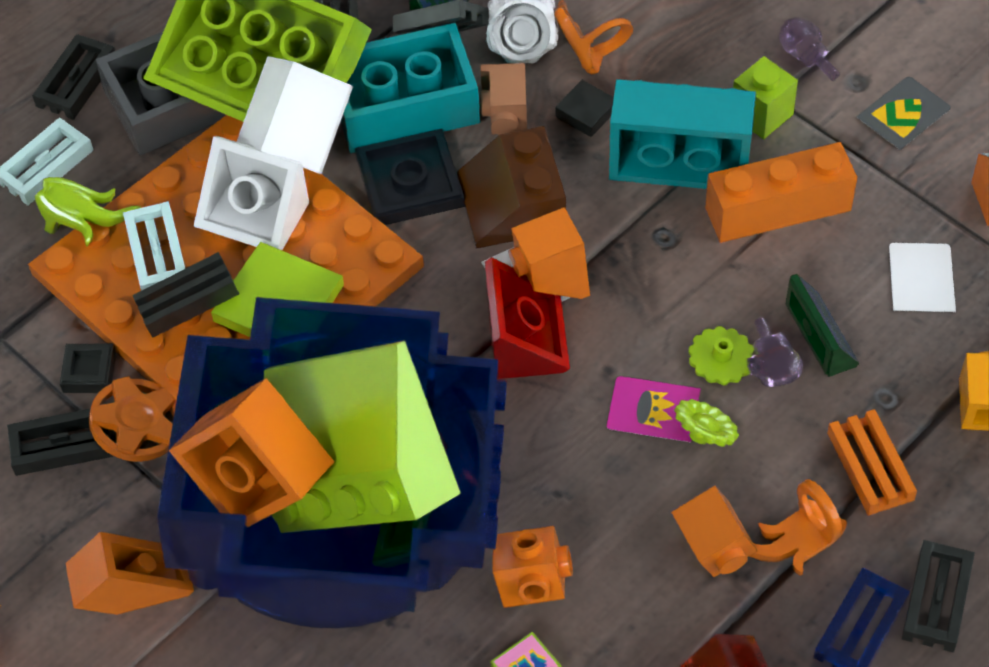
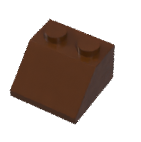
(510, 185)

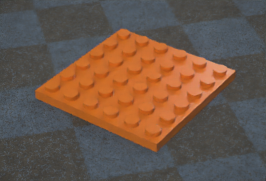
(102, 277)

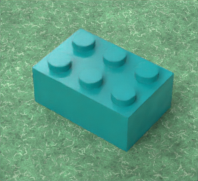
(410, 87)
(678, 132)

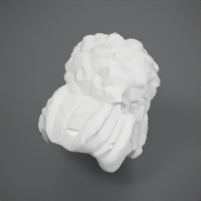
(521, 29)

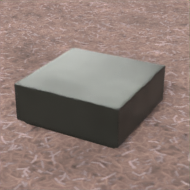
(585, 108)
(87, 367)

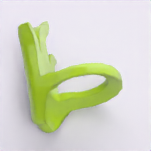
(74, 204)

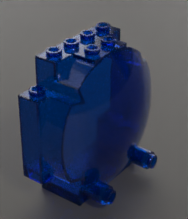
(329, 573)

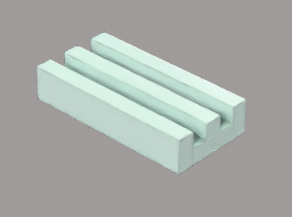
(48, 164)
(148, 214)

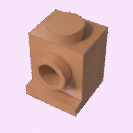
(504, 96)

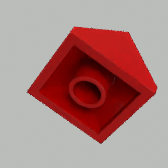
(524, 325)

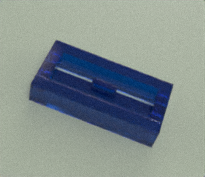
(883, 587)

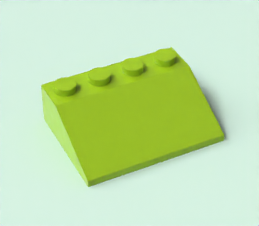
(220, 47)
(376, 429)

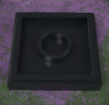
(409, 177)

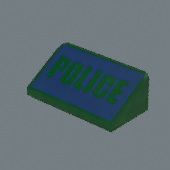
(819, 327)

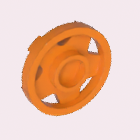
(133, 418)

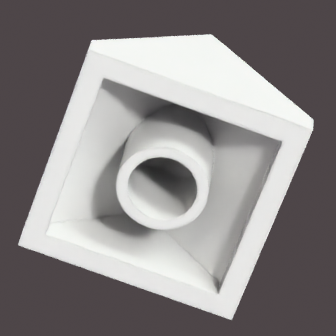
(295, 113)
(251, 194)

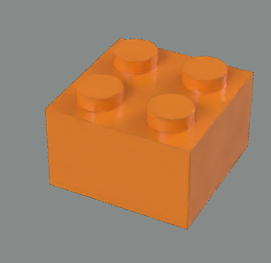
(252, 454)

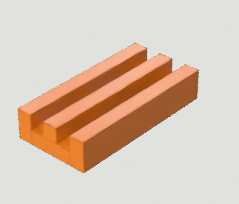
(894, 464)

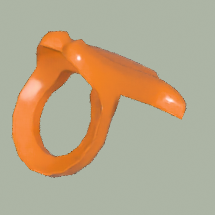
(591, 56)
(804, 532)

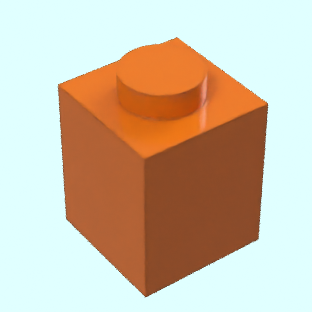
(714, 532)

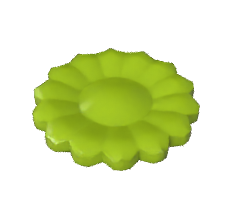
(720, 355)
(706, 423)

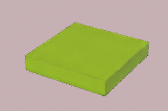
(275, 276)

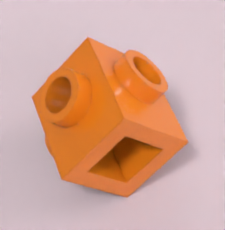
(531, 566)

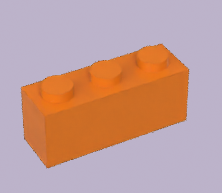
(780, 192)

